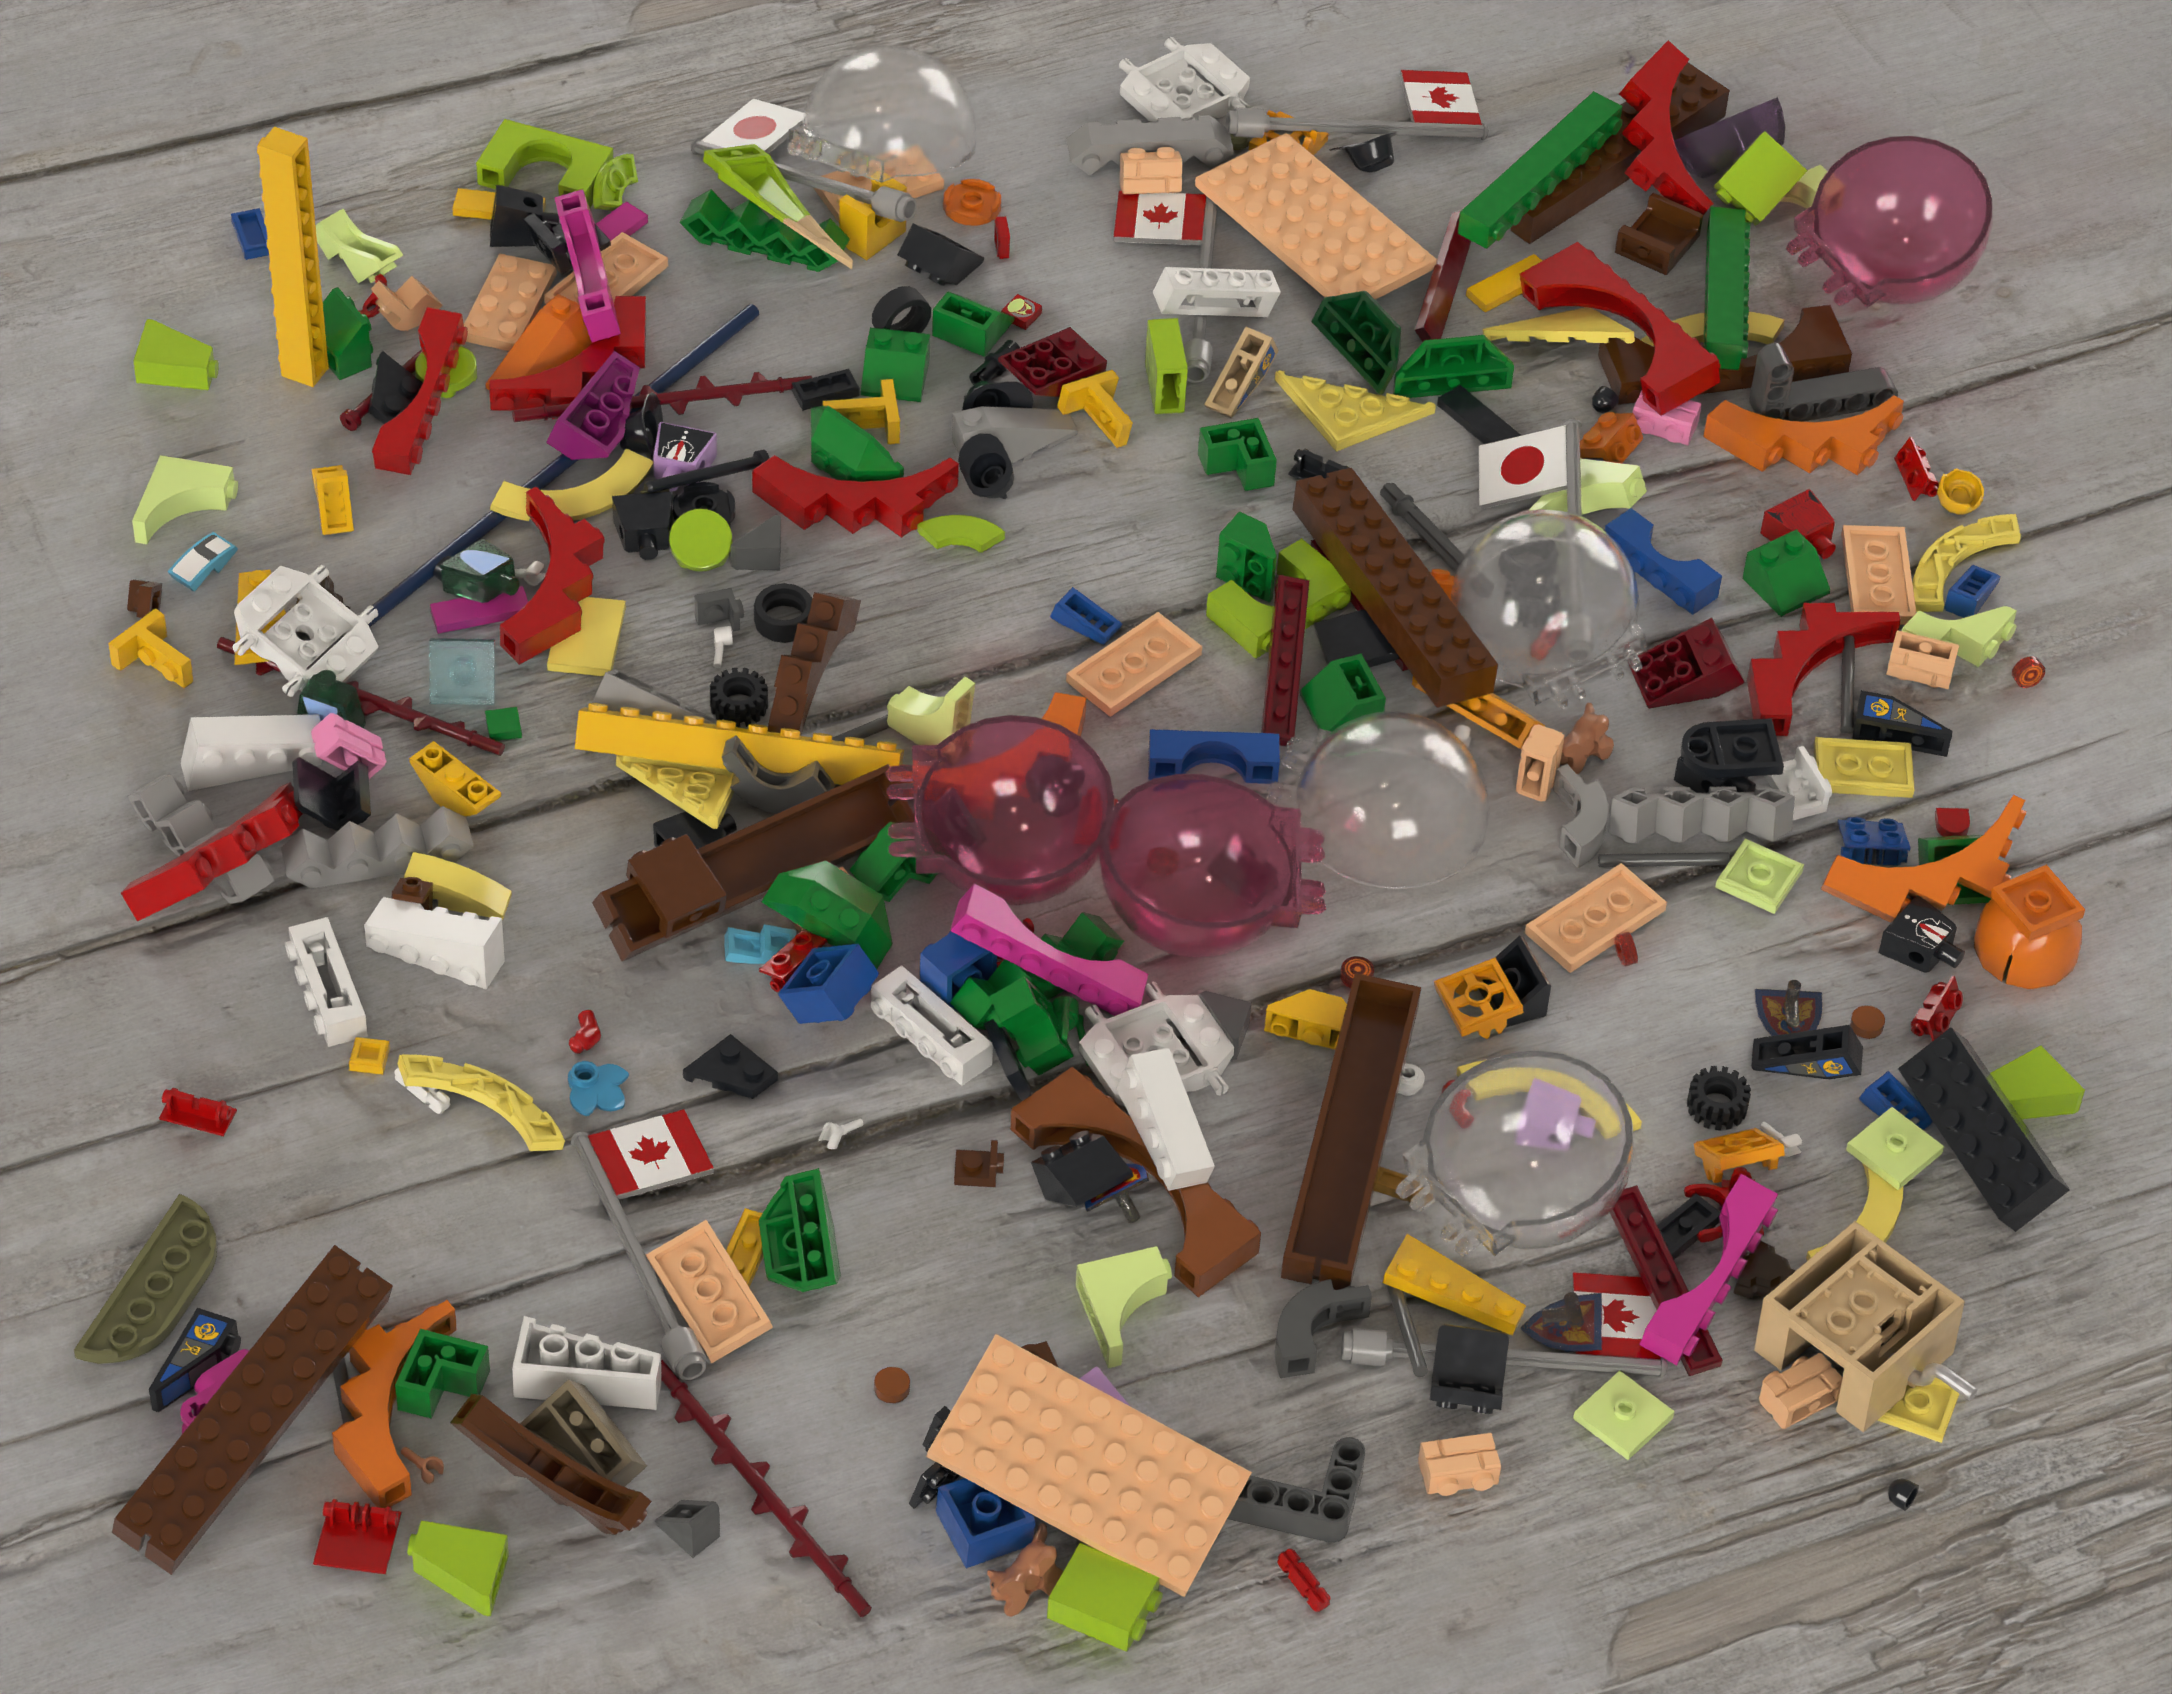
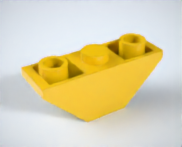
(452, 782)
(1307, 1017)

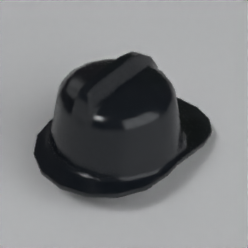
(1372, 154)
(998, 395)
(643, 426)
(986, 466)

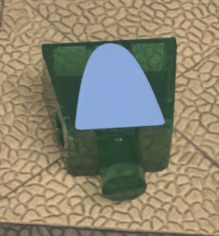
(479, 573)
(327, 695)

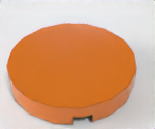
(972, 202)

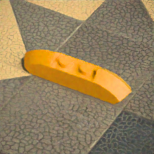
(1495, 716)

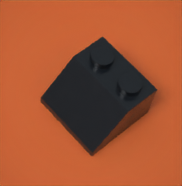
(938, 255)
(1079, 1169)

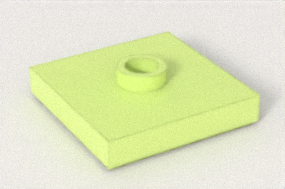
(1759, 876)
(1895, 1148)
(1623, 1415)

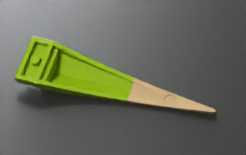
(759, 180)

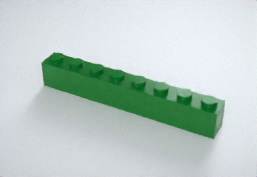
(1540, 170)
(1727, 286)

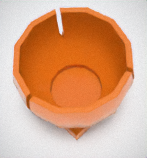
(2035, 923)

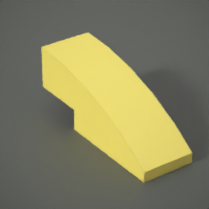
(460, 887)

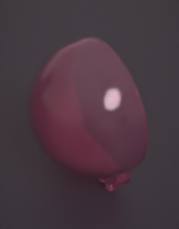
(1896, 221)
(1005, 808)
(1207, 865)

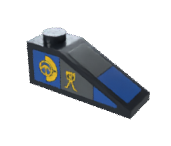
(1891, 720)
(1812, 1053)
(201, 1346)

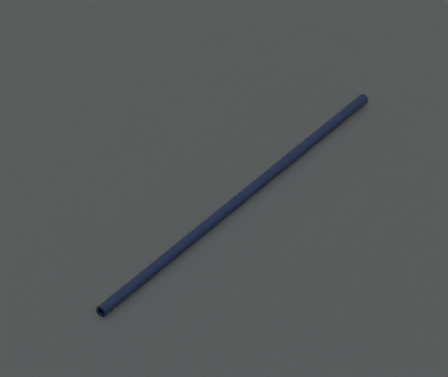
(558, 466)

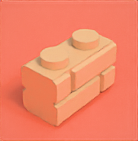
(1150, 171)
(1922, 659)
(1539, 762)
(1800, 1390)
(1459, 1464)

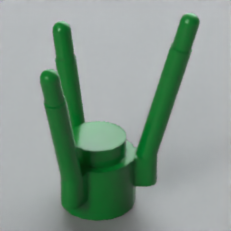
(1068, 1014)

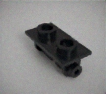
(1312, 465)

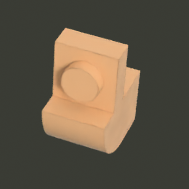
(405, 306)

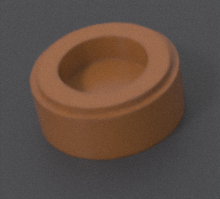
(1867, 1022)
(892, 1385)

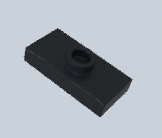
(827, 387)

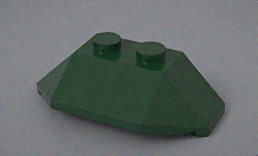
(1362, 335)

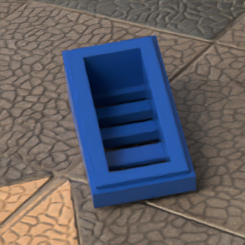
(1968, 595)
(1072, 619)
(1896, 1092)

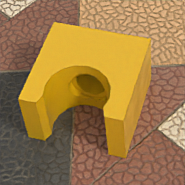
(865, 229)

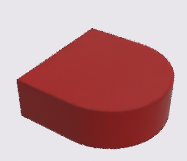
(1952, 821)

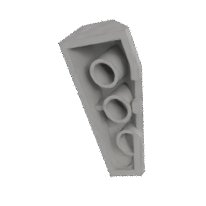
(1018, 429)
(623, 690)

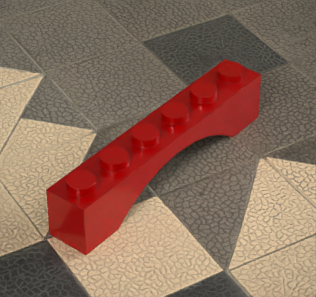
(401, 439)

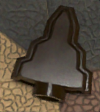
(1762, 1272)

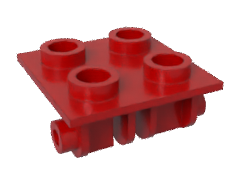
(357, 1537)

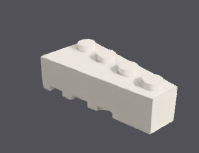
(245, 747)
(438, 940)
(1165, 1118)
(612, 1373)

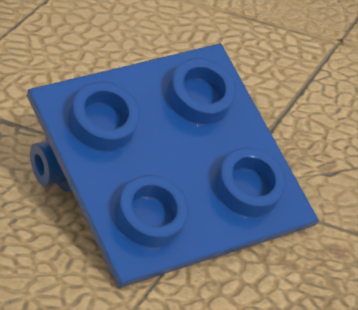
(1871, 835)

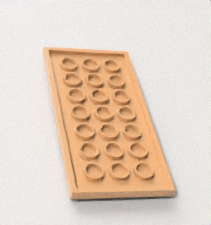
(1314, 221)
(1089, 1464)

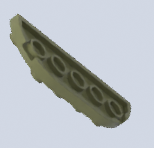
(154, 1288)

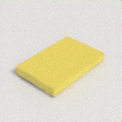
(595, 646)
(1866, 766)
(1924, 1410)

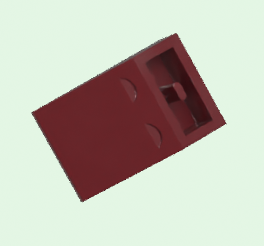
(1054, 362)
(1688, 668)

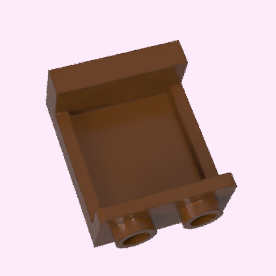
(1660, 234)
(677, 884)

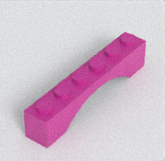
(588, 266)
(993, 926)
(1678, 1320)

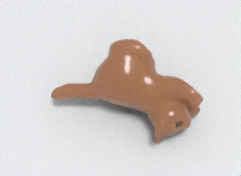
(1587, 739)
(1030, 1572)

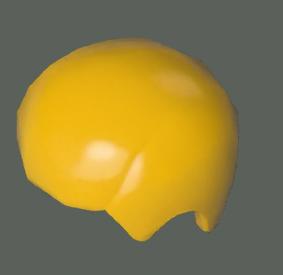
(1960, 492)

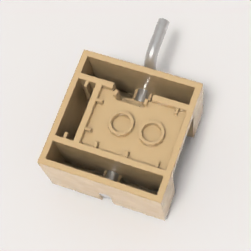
(1871, 1317)

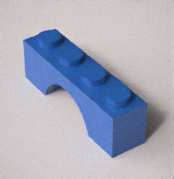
(1686, 582)
(1250, 754)

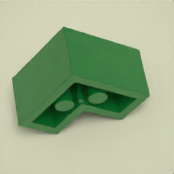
(1240, 448)
(886, 872)
(1033, 1024)
(440, 1365)

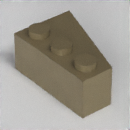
(585, 1433)

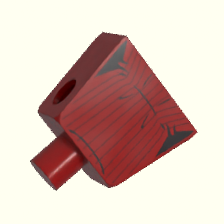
(1807, 516)

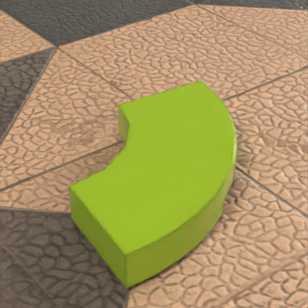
(612, 181)
(961, 531)

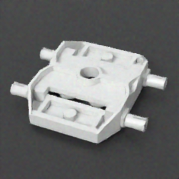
(1163, 85)
(316, 615)
(1147, 1029)

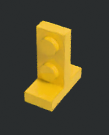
(1096, 397)
(873, 412)
(333, 499)
(146, 642)

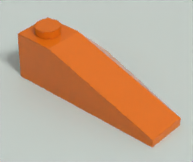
(547, 342)

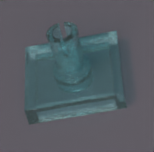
(462, 671)

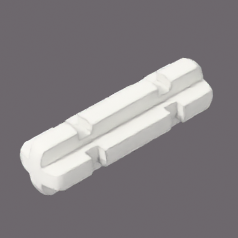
(438, 1100)

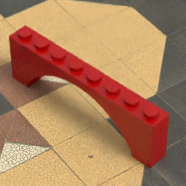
(1580, 279)

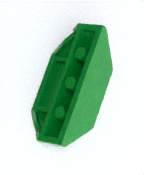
(1452, 362)
(848, 450)
(833, 907)
(800, 1234)

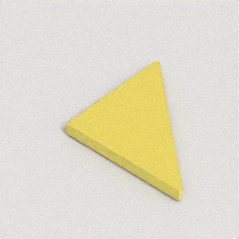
(1578, 323)
(1350, 412)
(694, 788)

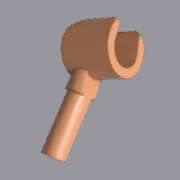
(424, 1464)

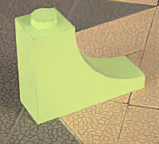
(1602, 487)
(179, 489)
(931, 718)
(1115, 1289)

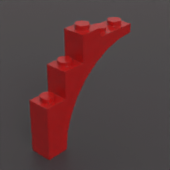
(1651, 132)
(565, 382)
(852, 504)
(555, 608)
(1797, 653)
(223, 852)

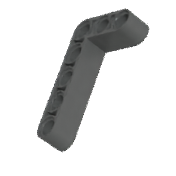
(1816, 398)
(1313, 1505)

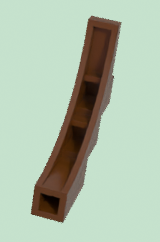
(799, 674)
(568, 1483)

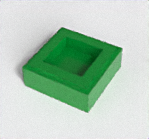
(503, 724)

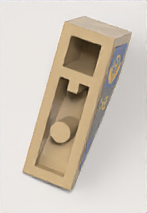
(1242, 372)

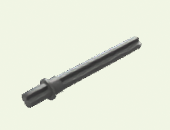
(1403, 506)

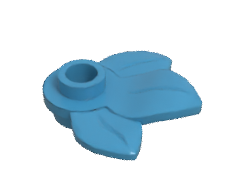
(599, 1089)

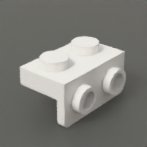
(1804, 782)

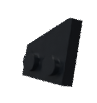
(392, 389)
(732, 1068)

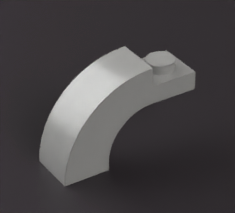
(1584, 834)

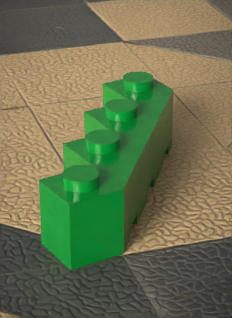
(751, 230)
(1086, 939)

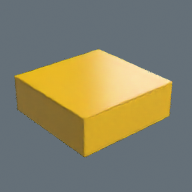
(369, 1055)

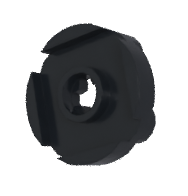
(707, 495)

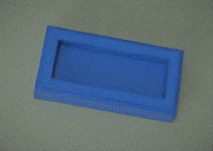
(251, 233)

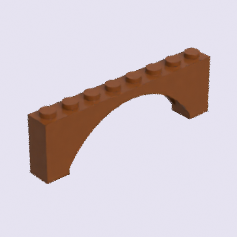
(1214, 1231)

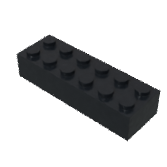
(1983, 1129)

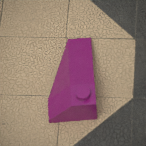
(598, 414)

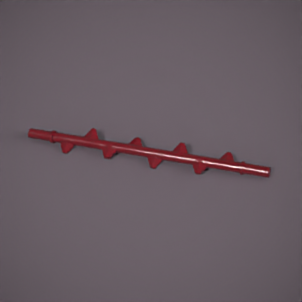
(679, 399)
(402, 708)
(766, 1498)

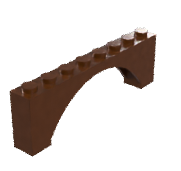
(1813, 347)

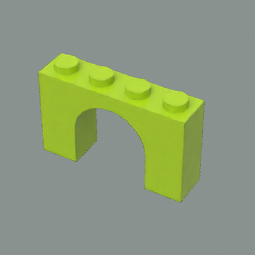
(521, 144)
(1251, 621)

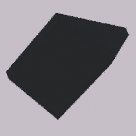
(1525, 978)

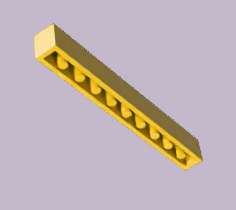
(293, 255)
(703, 743)

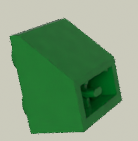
(968, 323)
(346, 335)
(1247, 556)
(1342, 693)

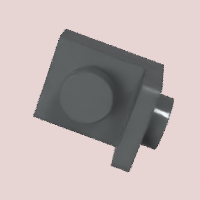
(718, 606)

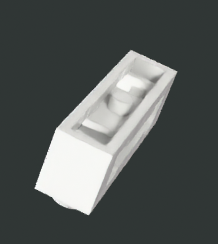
(1216, 291)
(346, 1016)
(932, 1026)

